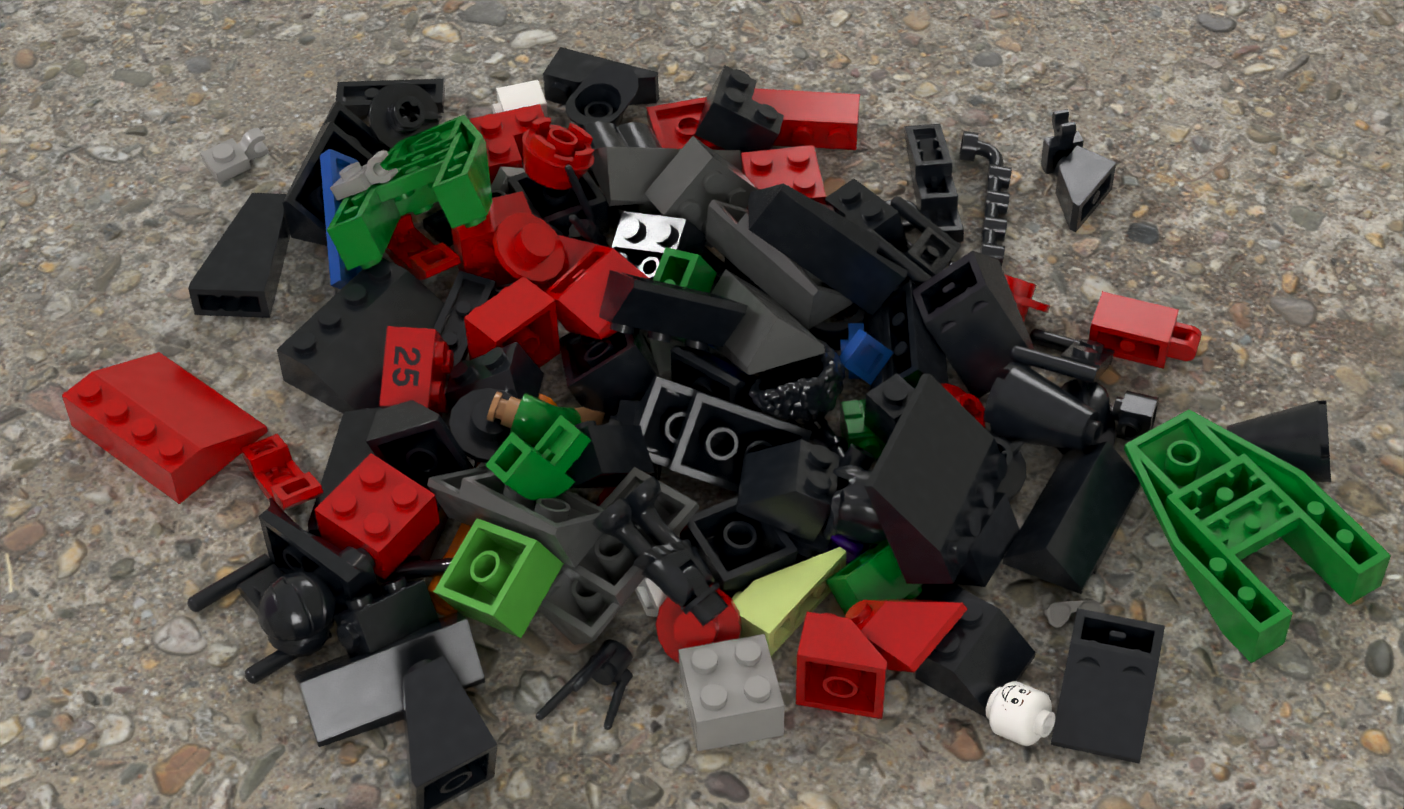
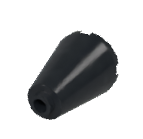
(1039, 412)
(1294, 436)

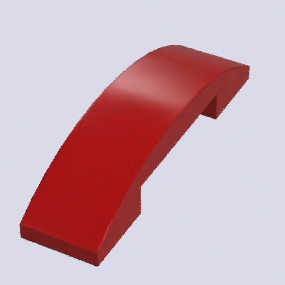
(417, 253)
(278, 473)

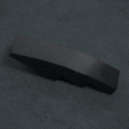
(933, 178)

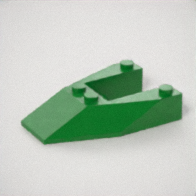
(432, 166)
(1229, 499)

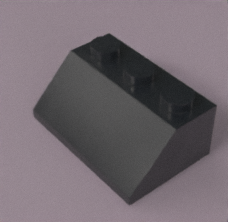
(669, 311)

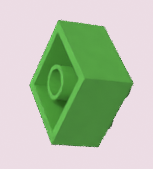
(498, 577)

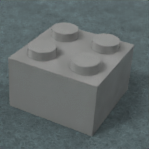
(731, 692)

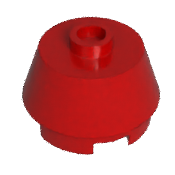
(551, 148)

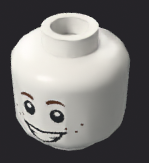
(1020, 713)

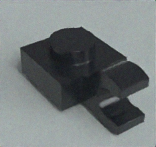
(1062, 142)

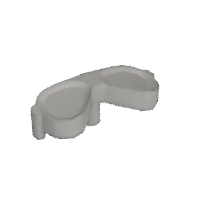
(1059, 612)

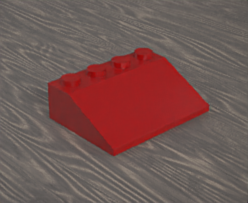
(161, 422)

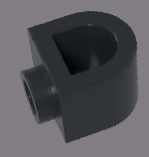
(1134, 414)

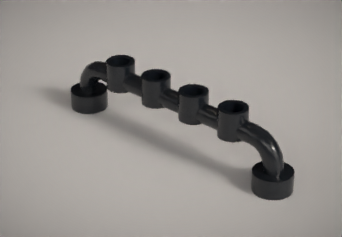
(995, 200)

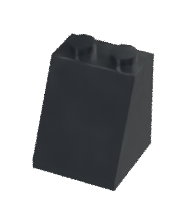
(444, 736)

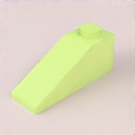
(780, 600)

